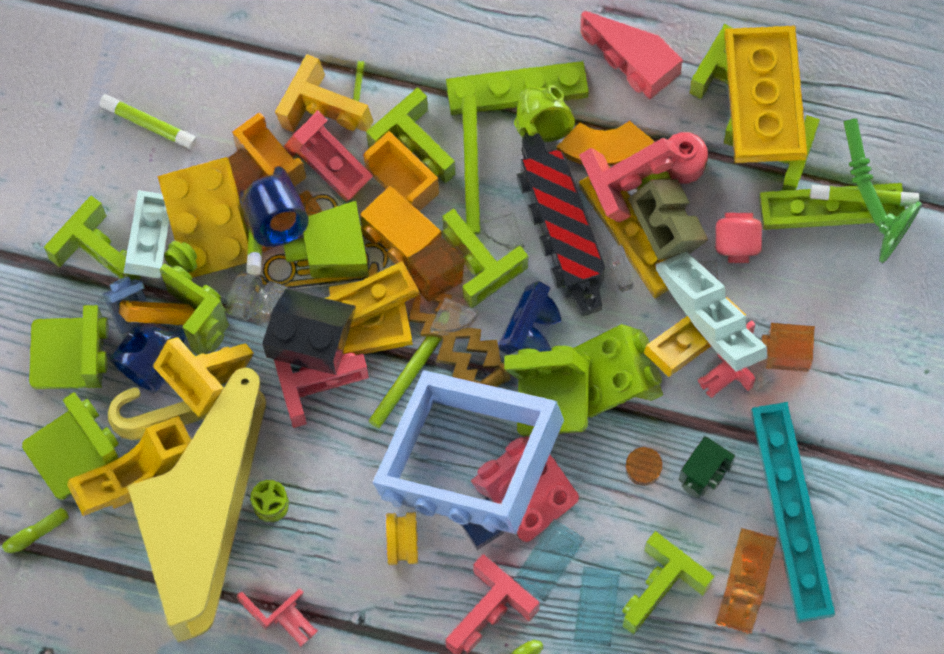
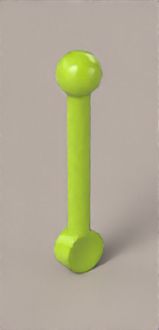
(358, 80)

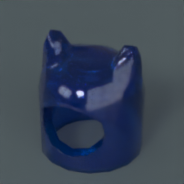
(267, 199)
(140, 351)

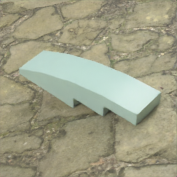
(711, 313)

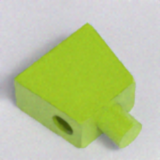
(332, 244)

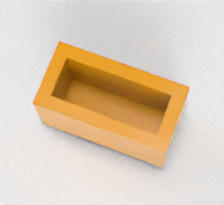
(397, 226)

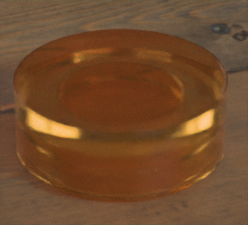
(643, 466)

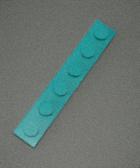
(792, 512)

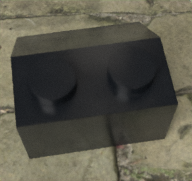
(308, 331)

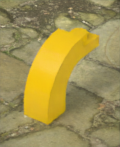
(151, 457)

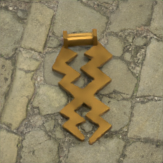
(460, 359)

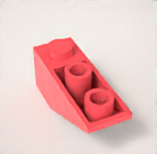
(637, 53)

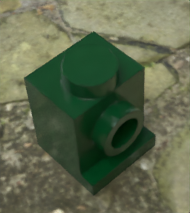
(705, 467)

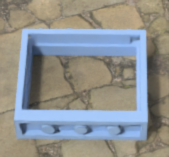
(482, 399)

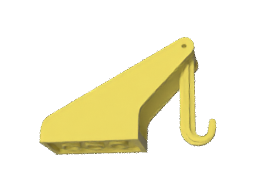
(195, 508)

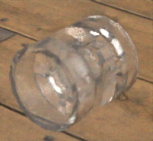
(253, 299)

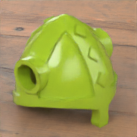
(544, 113)

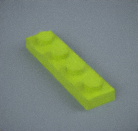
(504, 88)
(796, 209)

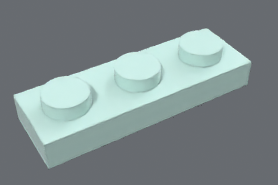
(147, 236)

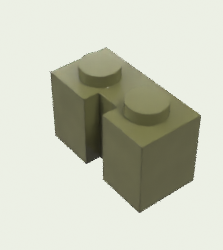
(663, 217)

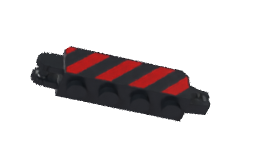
(563, 223)

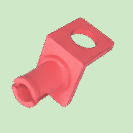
(725, 374)
(286, 615)

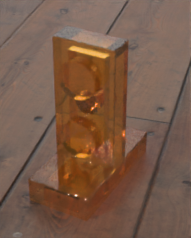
(746, 581)

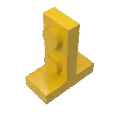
(307, 95)
(200, 377)

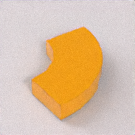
(613, 144)

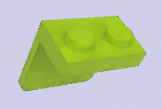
(209, 321)
(69, 351)
(619, 369)
(555, 376)
(70, 446)

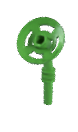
(891, 226)

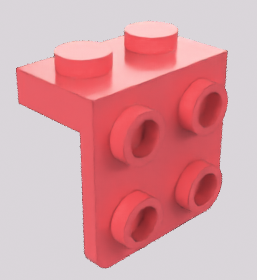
(550, 498)

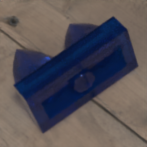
(532, 307)

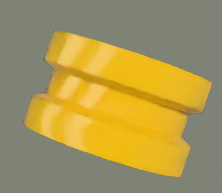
(401, 538)

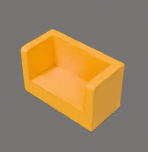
(266, 150)
(398, 167)

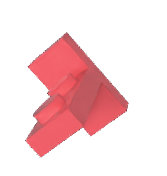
(328, 157)
(626, 174)
(311, 381)
(491, 606)

